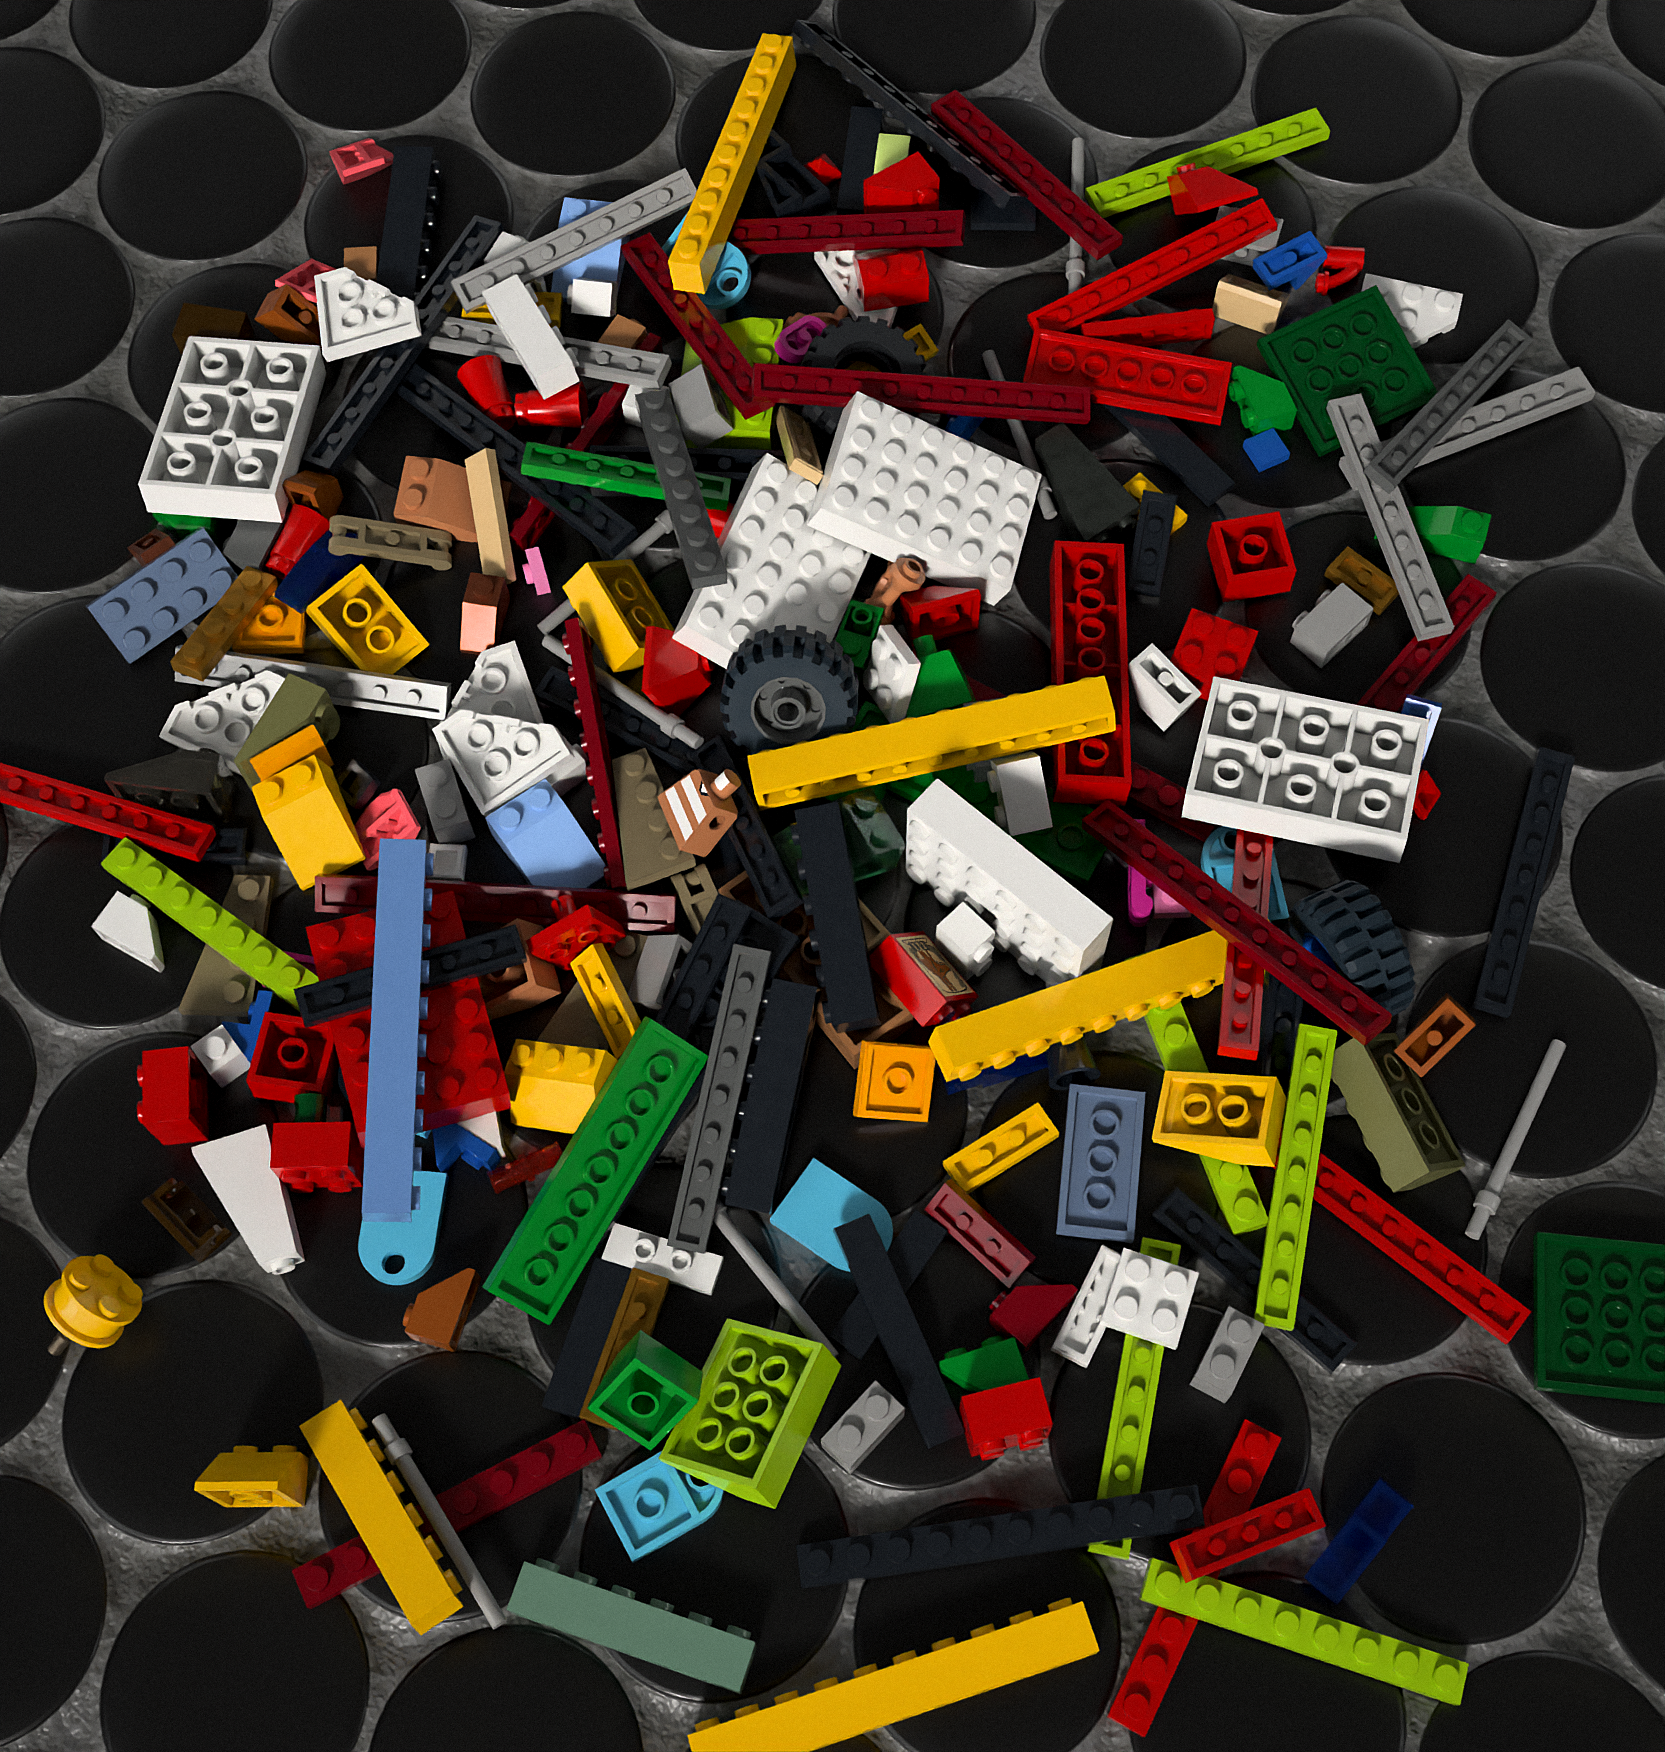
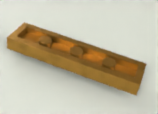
(224, 623)
(636, 1312)

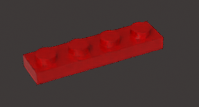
(1154, 329)
(1247, 1535)

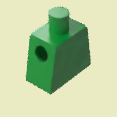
(939, 681)

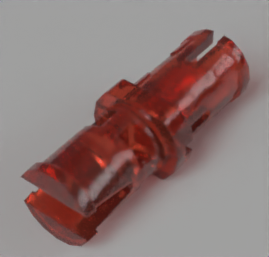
(525, 1167)

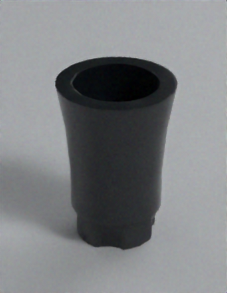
(1071, 1064)

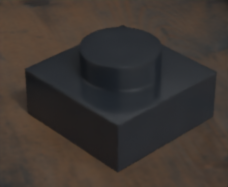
(357, 784)

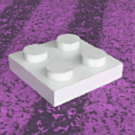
(891, 673)
(1149, 1298)

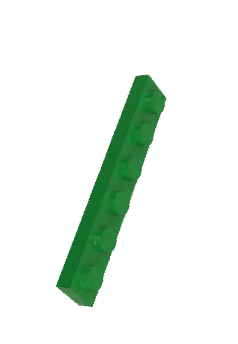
(612, 474)

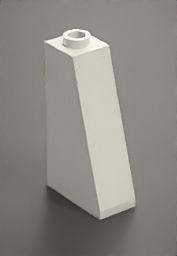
(253, 1196)

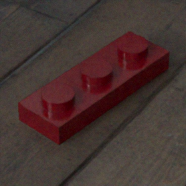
(980, 1233)

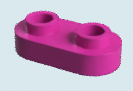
(795, 339)

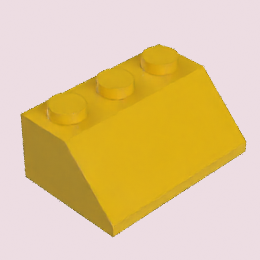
(616, 610)
(554, 1083)

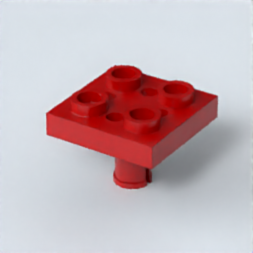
(574, 933)

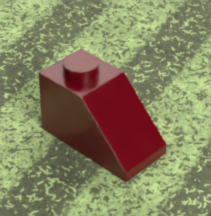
(1029, 1311)

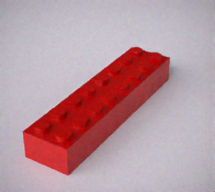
(1091, 642)

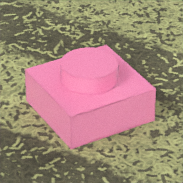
(535, 571)
(1165, 906)

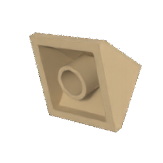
(1249, 304)

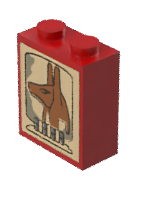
(923, 978)

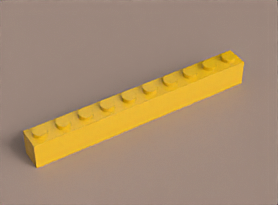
(732, 164)
(932, 742)
(1079, 1006)
(908, 1686)

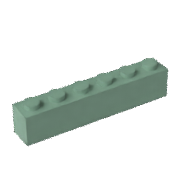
(632, 1626)

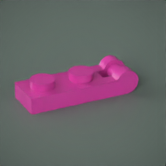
(1139, 903)

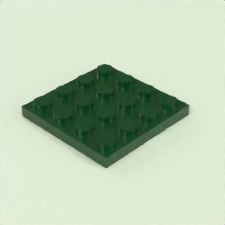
(1347, 353)
(1599, 1317)

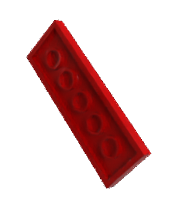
(1131, 375)

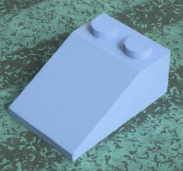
(602, 264)
(545, 840)

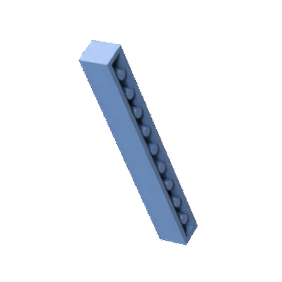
(394, 1032)

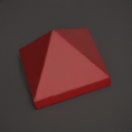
(824, 169)
(1426, 795)

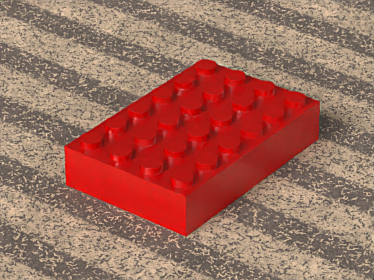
(461, 1052)

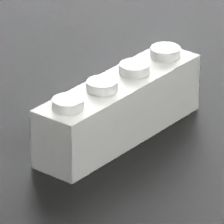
(531, 337)

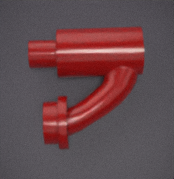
(1344, 258)

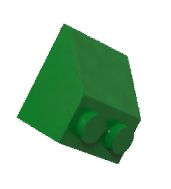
(646, 1390)

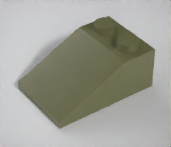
(291, 710)

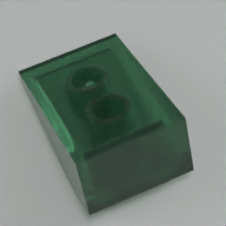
(871, 838)

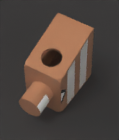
(700, 809)

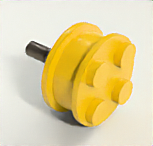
(91, 1303)

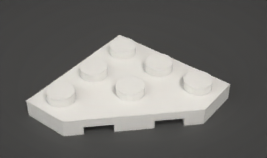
(841, 274)
(1418, 308)
(360, 314)
(497, 688)
(223, 717)
(500, 755)

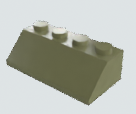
(1394, 1113)

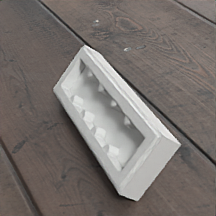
(651, 1254)
(1082, 1326)

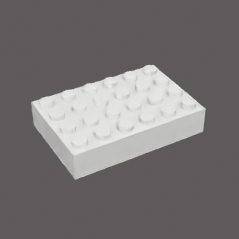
(233, 429)
(925, 497)
(774, 569)
(1306, 769)
(1022, 899)

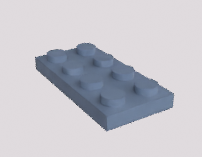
(163, 595)
(1101, 1163)

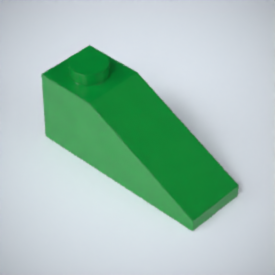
(1450, 530)

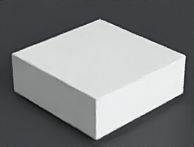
(448, 862)

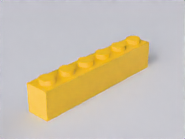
(381, 1516)

